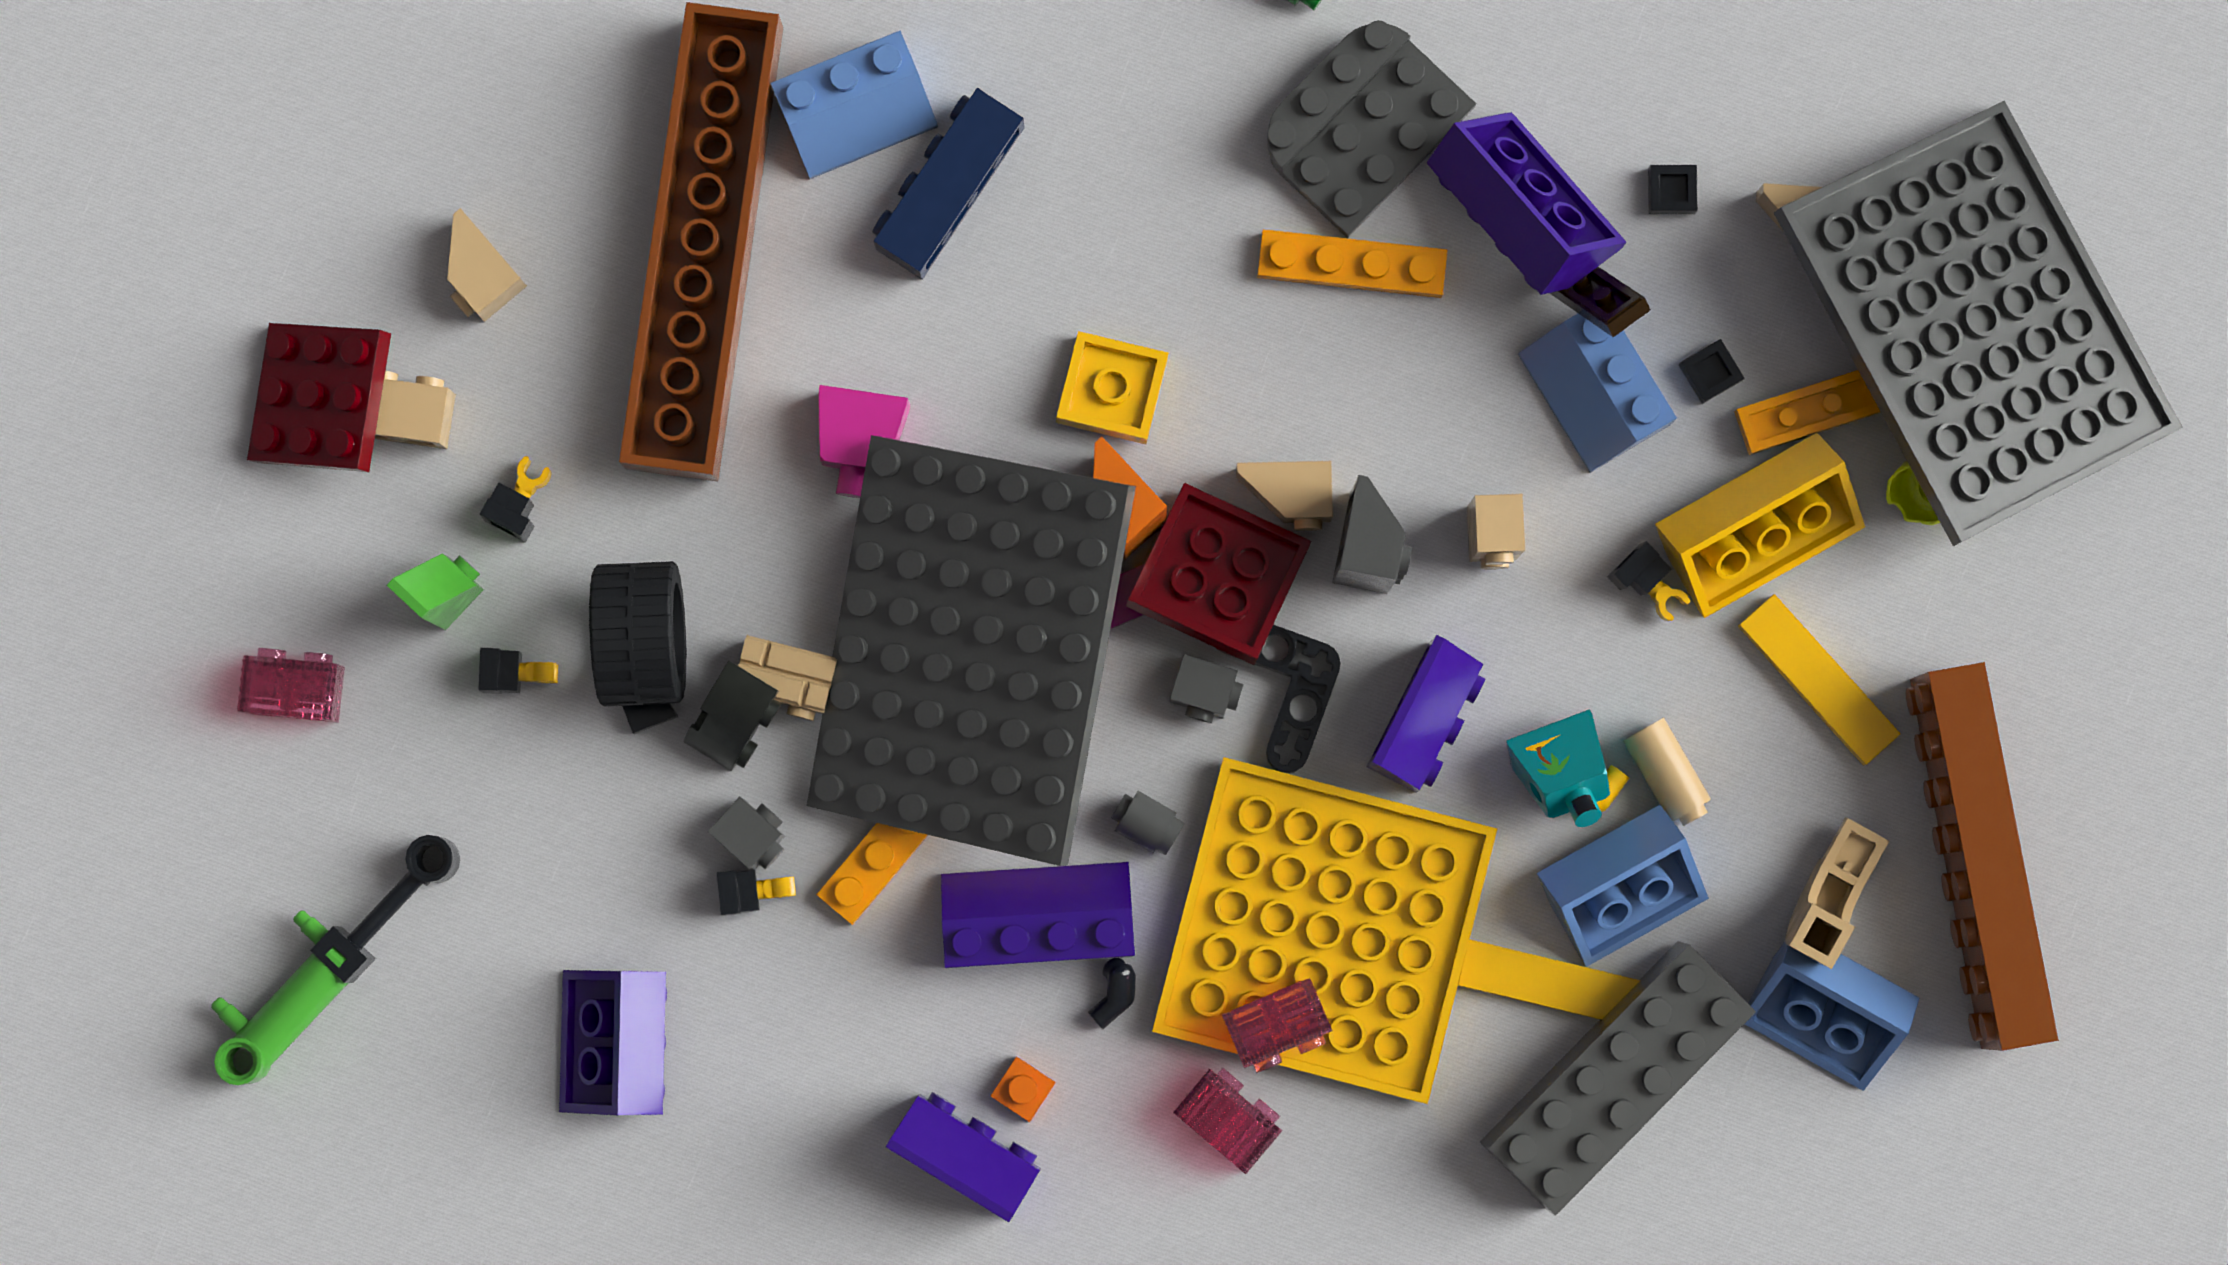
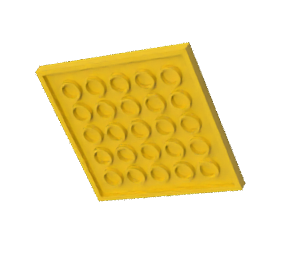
(1336, 892)

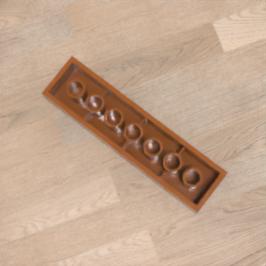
(1981, 858)

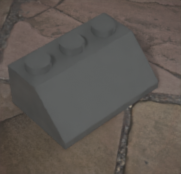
(1371, 542)

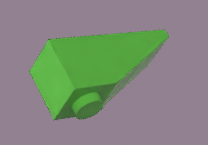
(438, 589)

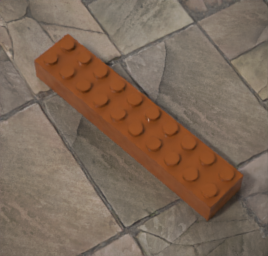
(701, 242)

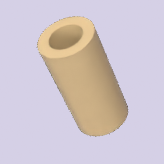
(1668, 772)

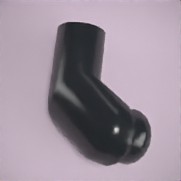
(1120, 992)

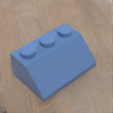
(855, 104)
(1597, 389)
(1623, 885)
(1833, 1016)

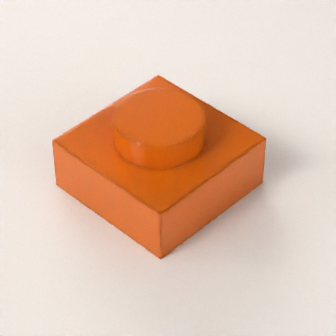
(1023, 1089)

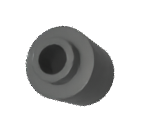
(1147, 822)

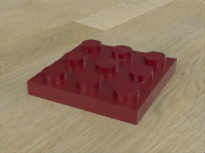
(319, 396)
(1218, 573)

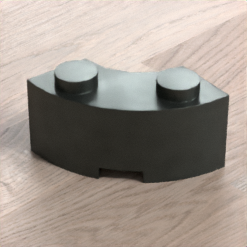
(732, 717)

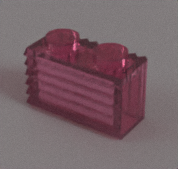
(291, 687)
(1277, 1024)
(1229, 1120)

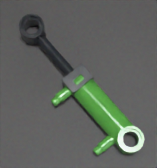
(334, 963)

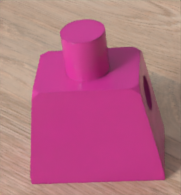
(846, 427)

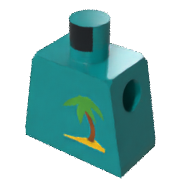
(1563, 768)

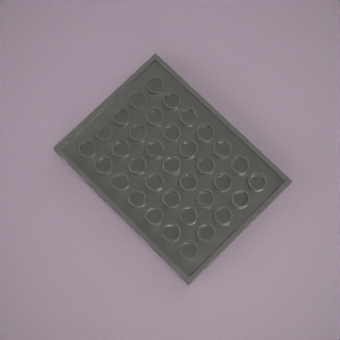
(1977, 321)
(971, 648)

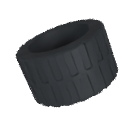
(637, 633)

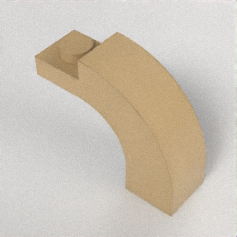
(1824, 909)

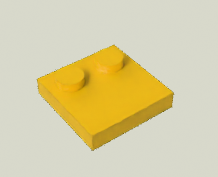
(1112, 387)

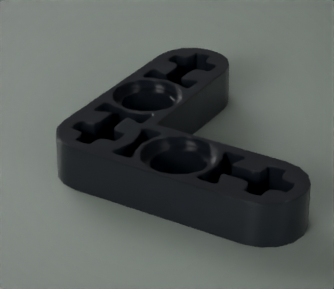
(1301, 684)

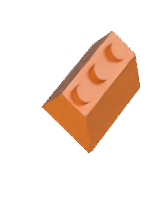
(1147, 510)

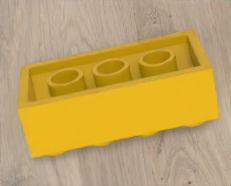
(1761, 524)

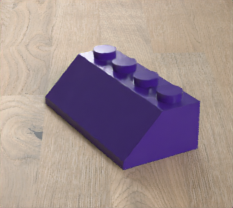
(1524, 201)
(1037, 915)

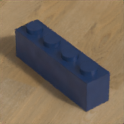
(948, 183)

